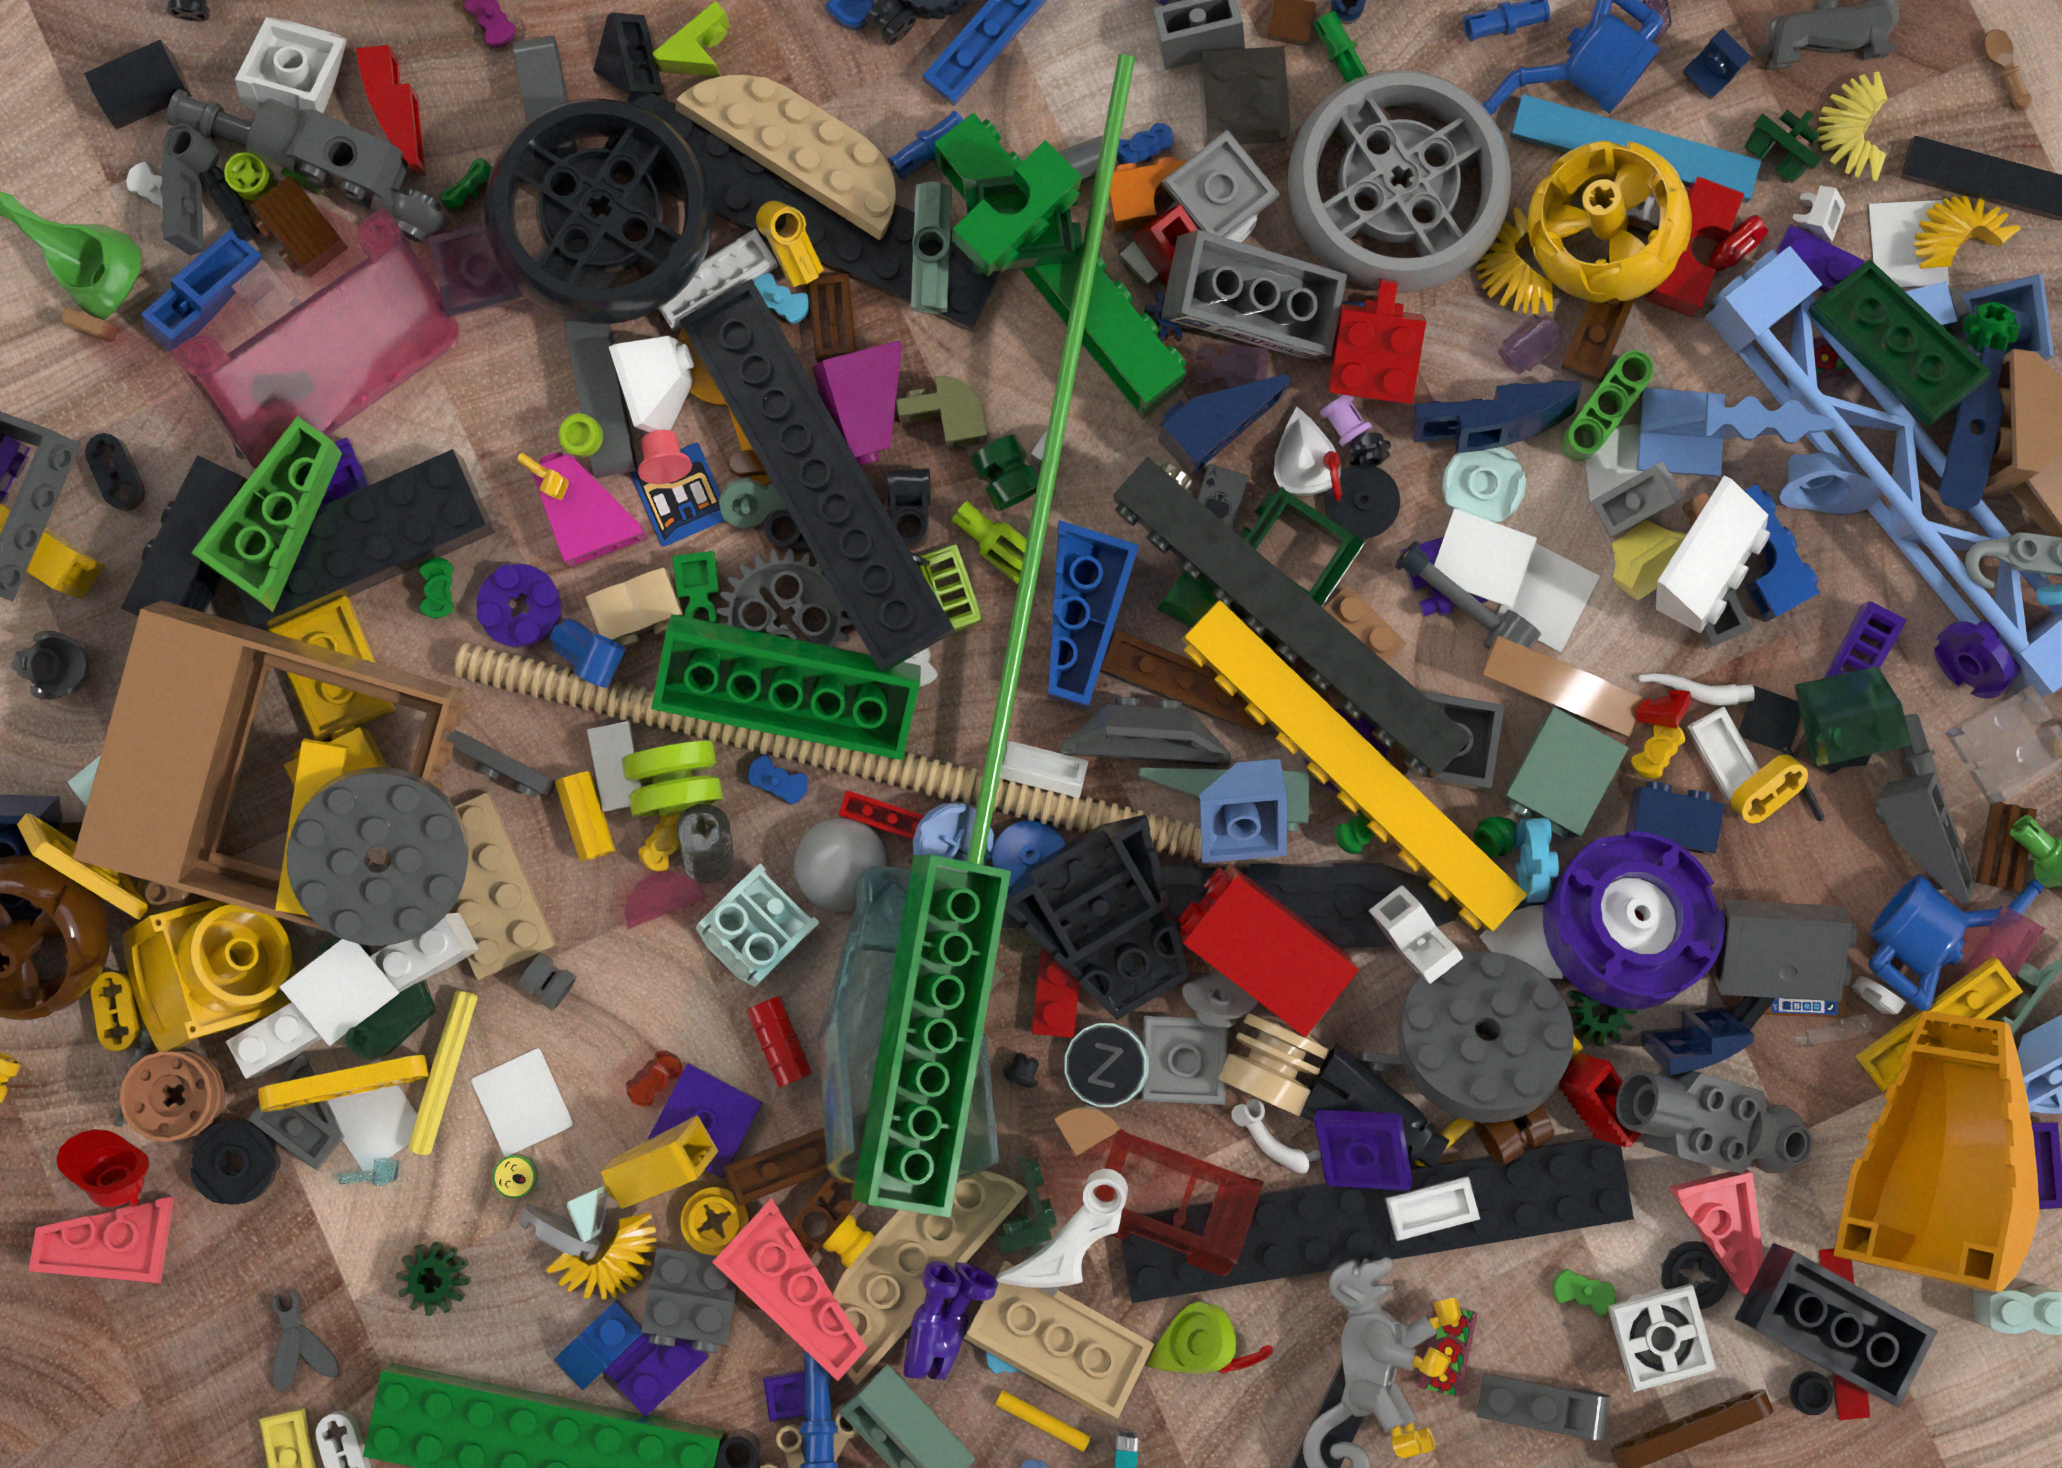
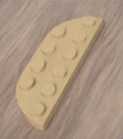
(797, 145)
(886, 1279)

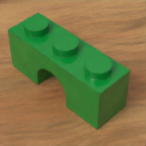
(993, 237)

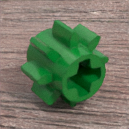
(1991, 327)

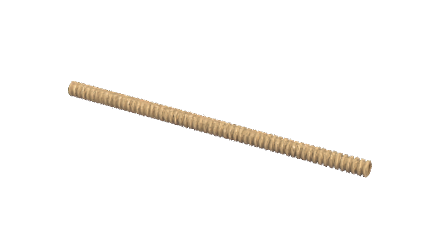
(910, 771)

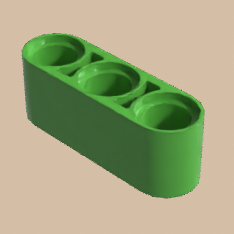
(1623, 395)

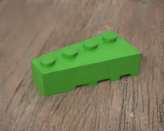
(271, 514)

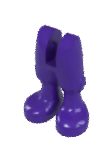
(939, 1333)

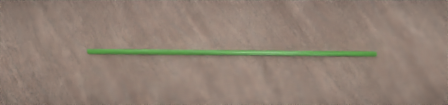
(1050, 458)

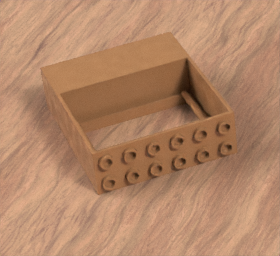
(185, 736)

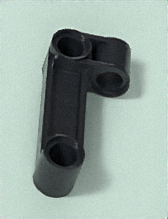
(907, 497)

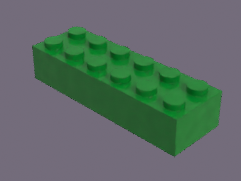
(785, 687)

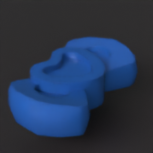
(1145, 144)
(784, 785)

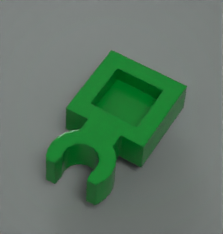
(697, 579)

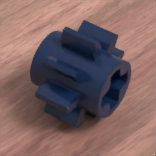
(1165, 327)

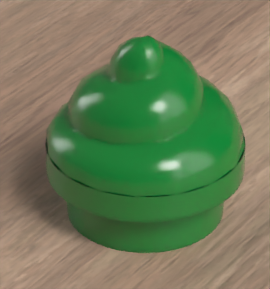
(1495, 836)

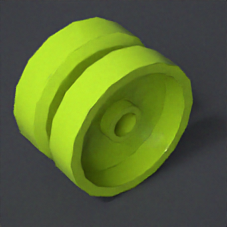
(672, 778)

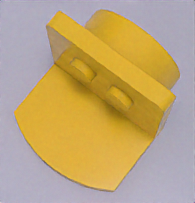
(206, 970)

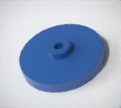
(1023, 846)

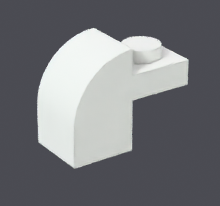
(1415, 934)

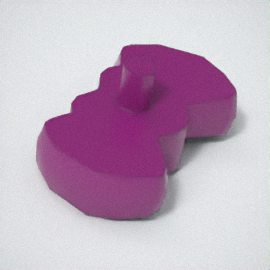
(492, 20)

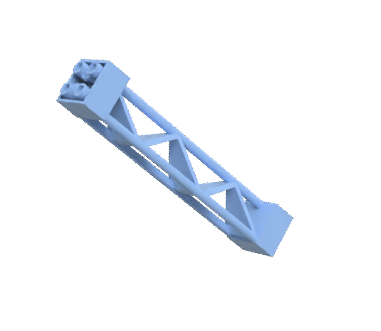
(1745, 314)

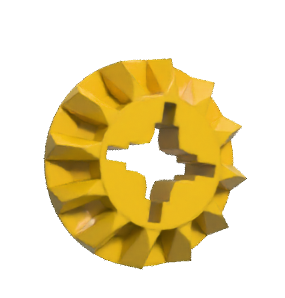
(695, 1214)

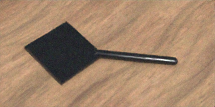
(1773, 723)

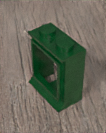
(1030, 256)
(1270, 510)

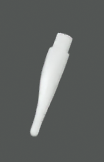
(1712, 695)

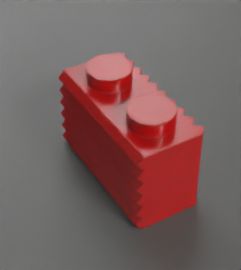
(1593, 1090)

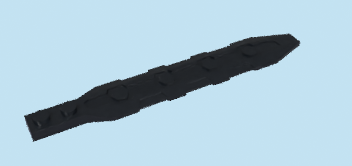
(1327, 898)

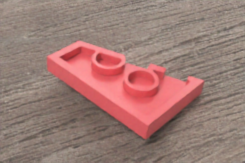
(110, 1245)

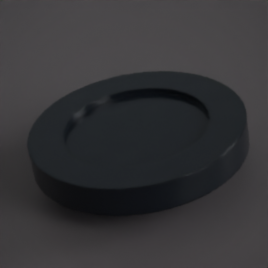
(1367, 501)

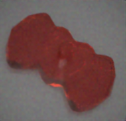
(653, 1077)

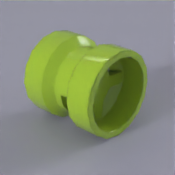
(243, 171)

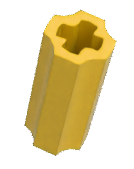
(585, 816)

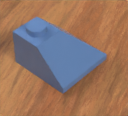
(1245, 813)

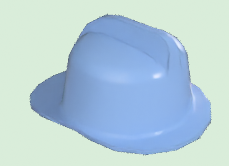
(1825, 485)

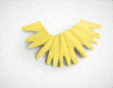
(1847, 126)

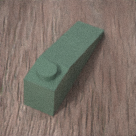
(1194, 781)

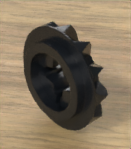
(1685, 1256)

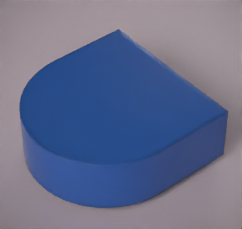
(849, 13)

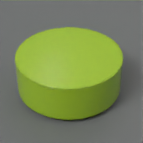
(580, 435)

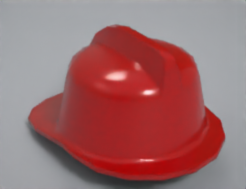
(104, 1167)

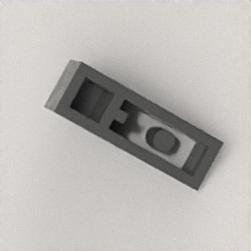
(1925, 830)

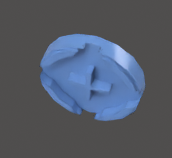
(948, 832)

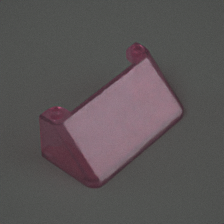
(329, 351)

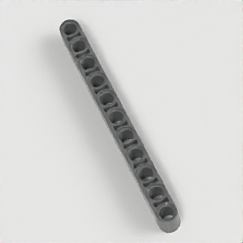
(593, 368)

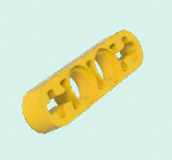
(342, 1083)

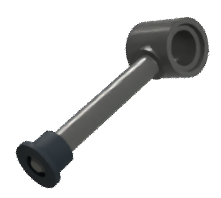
(1509, 626)

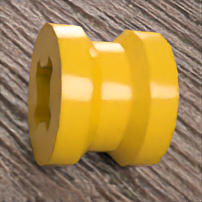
(848, 1241)

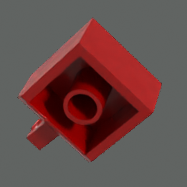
(1377, 348)

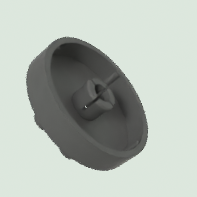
(385, 900)
(1477, 1076)

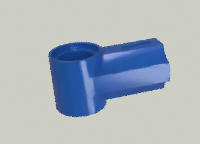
(590, 653)

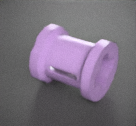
(1346, 419)

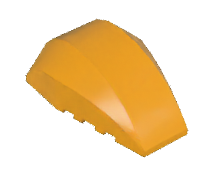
(1948, 1163)

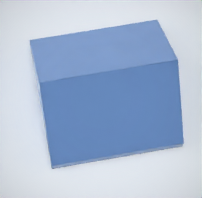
(2028, 301)

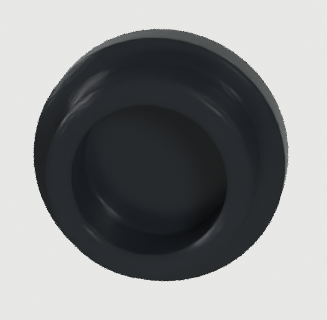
(1811, 1393)

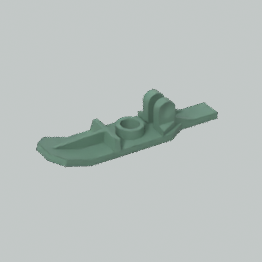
(2038, 983)

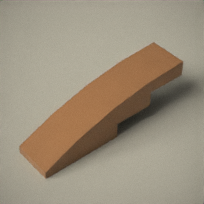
(1561, 686)

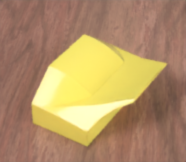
(1643, 556)

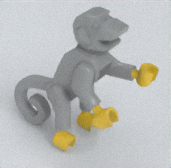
(1371, 1352)

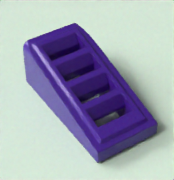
(1886, 639)

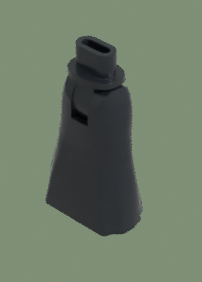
(1351, 1086)

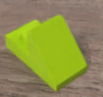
(685, 50)

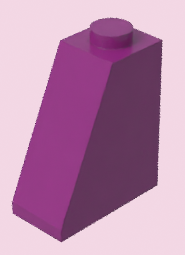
(862, 397)

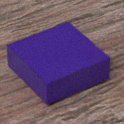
(785, 1395)

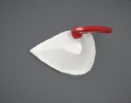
(1306, 459)

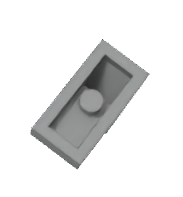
(1637, 499)

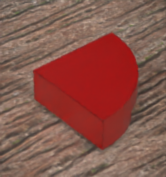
(1665, 710)

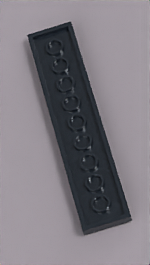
(744, 186)
(817, 476)

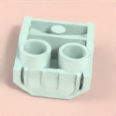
(754, 927)

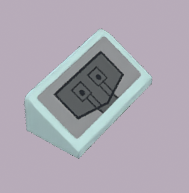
(589, 1213)

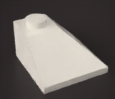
(654, 379)

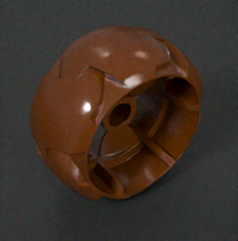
(67, 913)

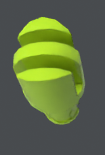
(998, 542)

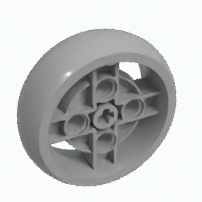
(1358, 119)

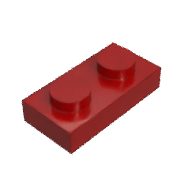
(1054, 999)

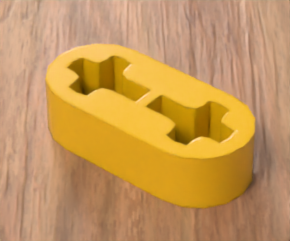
(1769, 788)
(106, 1013)

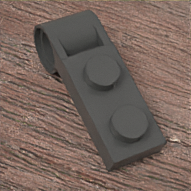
(184, 160)
(1544, 1406)

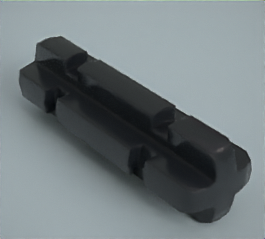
(230, 204)

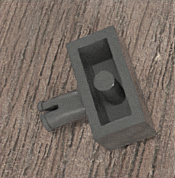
(1197, 26)

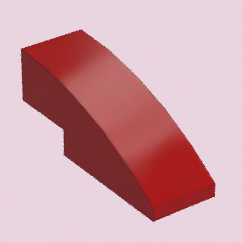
(393, 103)

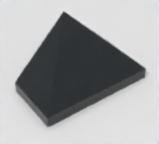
(627, 55)

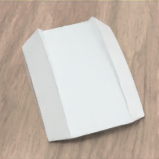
(290, 65)

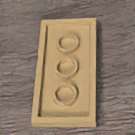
(497, 895)
(1061, 1345)

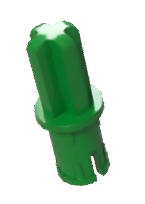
(1339, 46)

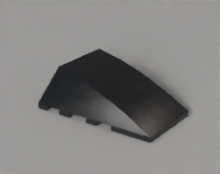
(1105, 915)

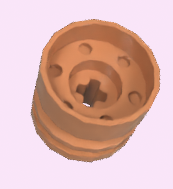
(148, 1095)

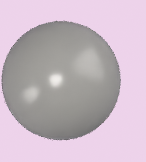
(833, 859)

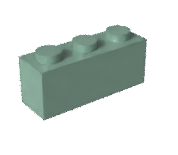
(902, 1426)

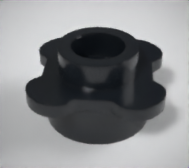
(1369, 450)

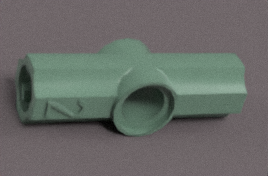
(931, 273)

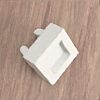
(1825, 212)

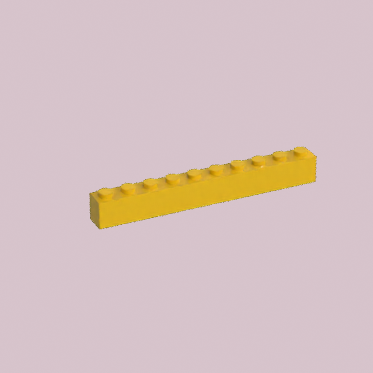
(1353, 766)

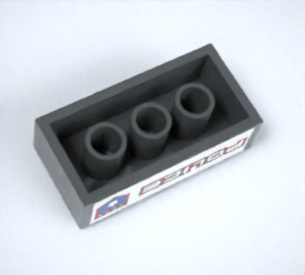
(1253, 295)

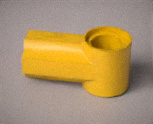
(790, 244)

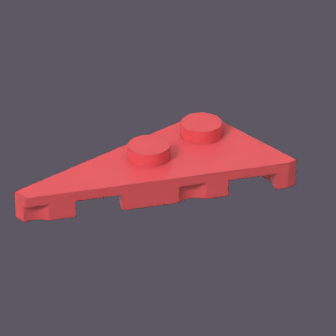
(1727, 1220)

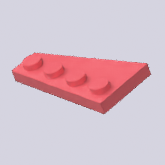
(785, 1284)

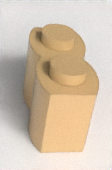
(635, 607)

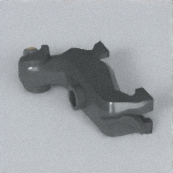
(1831, 30)

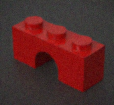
(1713, 216)

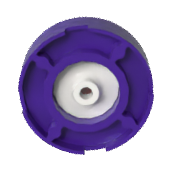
(1633, 920)

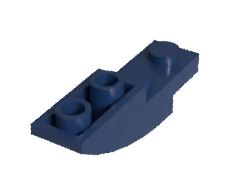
(1511, 417)

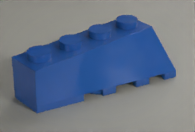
(1087, 599)

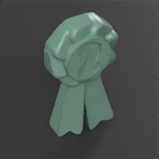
(748, 502)

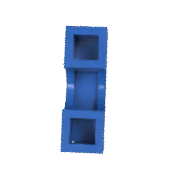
(1785, 577)

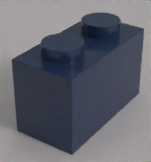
(1686, 820)

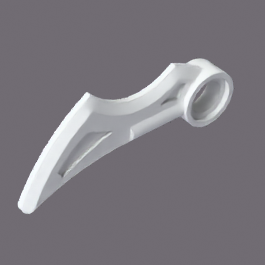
(1062, 1257)

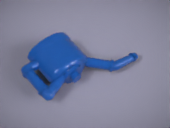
(1602, 60)
(1927, 934)

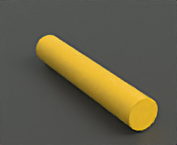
(1042, 1420)

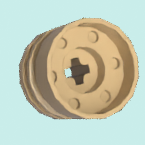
(1273, 1063)

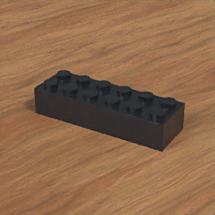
(379, 536)

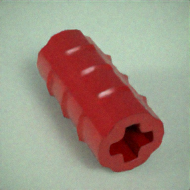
(779, 1041)

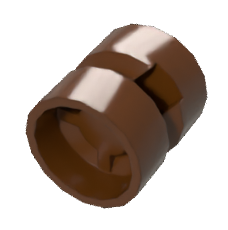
(1507, 1139)

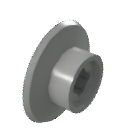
(1217, 1000)

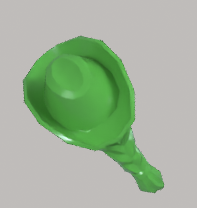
(80, 256)

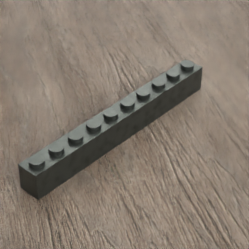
(1290, 618)

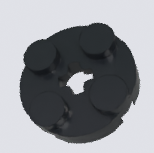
(210, 1159)

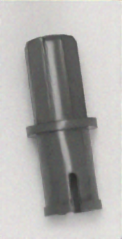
(1918, 755)

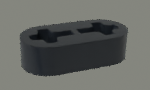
(106, 475)

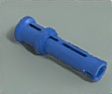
(818, 1428)

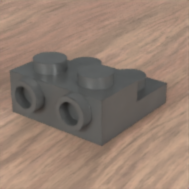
(688, 1301)

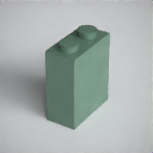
(1563, 774)

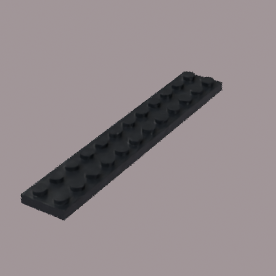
(1326, 1225)

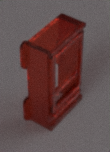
(1228, 1219)

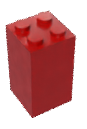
(1266, 949)

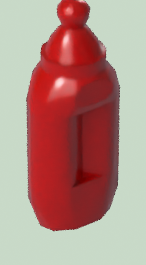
(1738, 243)

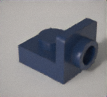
(1717, 64)

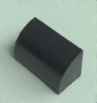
(137, 83)

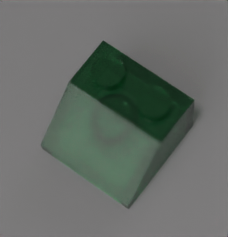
(1851, 716)

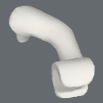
(1250, 1116)

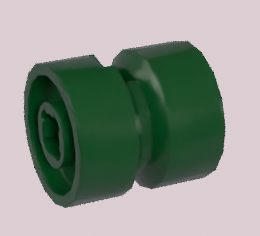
(1005, 471)

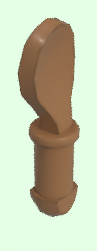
(2000, 52)

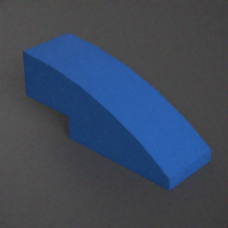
(199, 291)

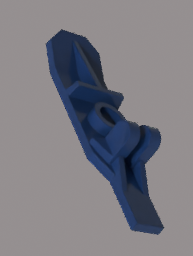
(1969, 453)

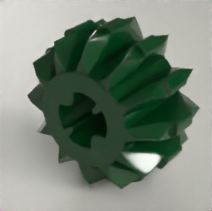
(1608, 1022)
(423, 1288)

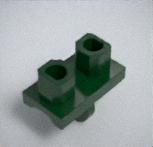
(1799, 156)

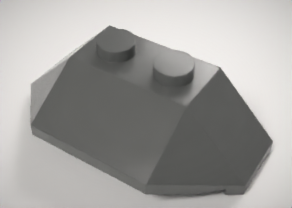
(1147, 734)

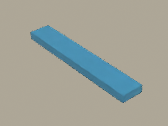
(1568, 128)

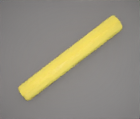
(442, 1072)

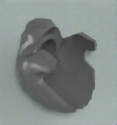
(53, 665)

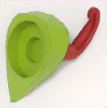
(1201, 1343)

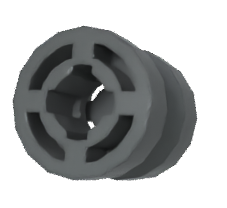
(540, 977)

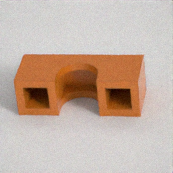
(1135, 190)

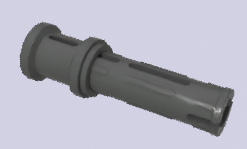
(207, 118)

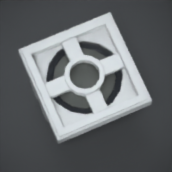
(1660, 1337)

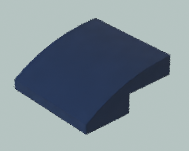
(1702, 1040)

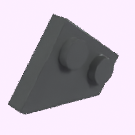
(304, 1130)

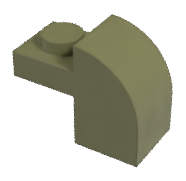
(954, 403)

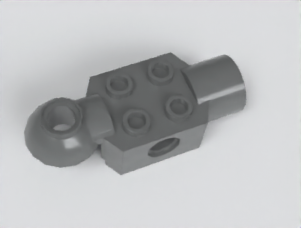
(318, 146)
(1712, 1121)

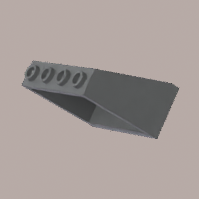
(34, 499)

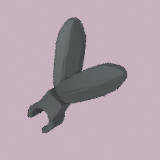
(295, 1341)

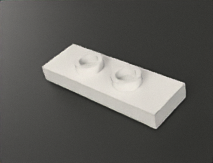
(721, 273)

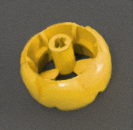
(1612, 183)

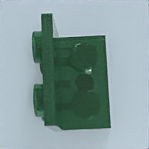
(1020, 1231)

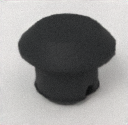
(1021, 1072)

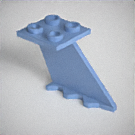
(1690, 428)

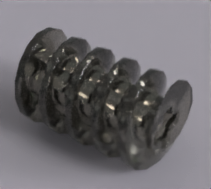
(705, 843)

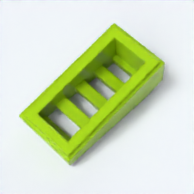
(963, 620)

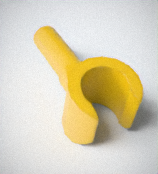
(552, 484)

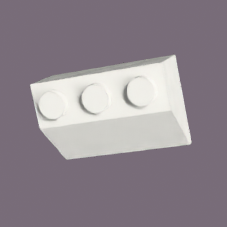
(1712, 557)

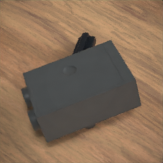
(1782, 953)

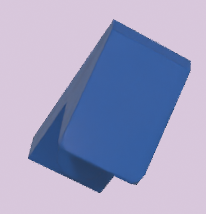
(599, 1344)

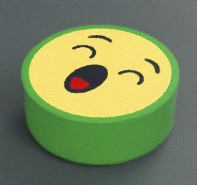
(515, 1176)

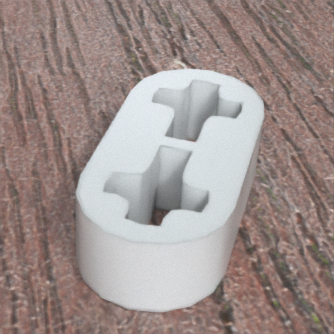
(352, 1442)

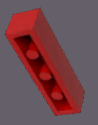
(880, 815)

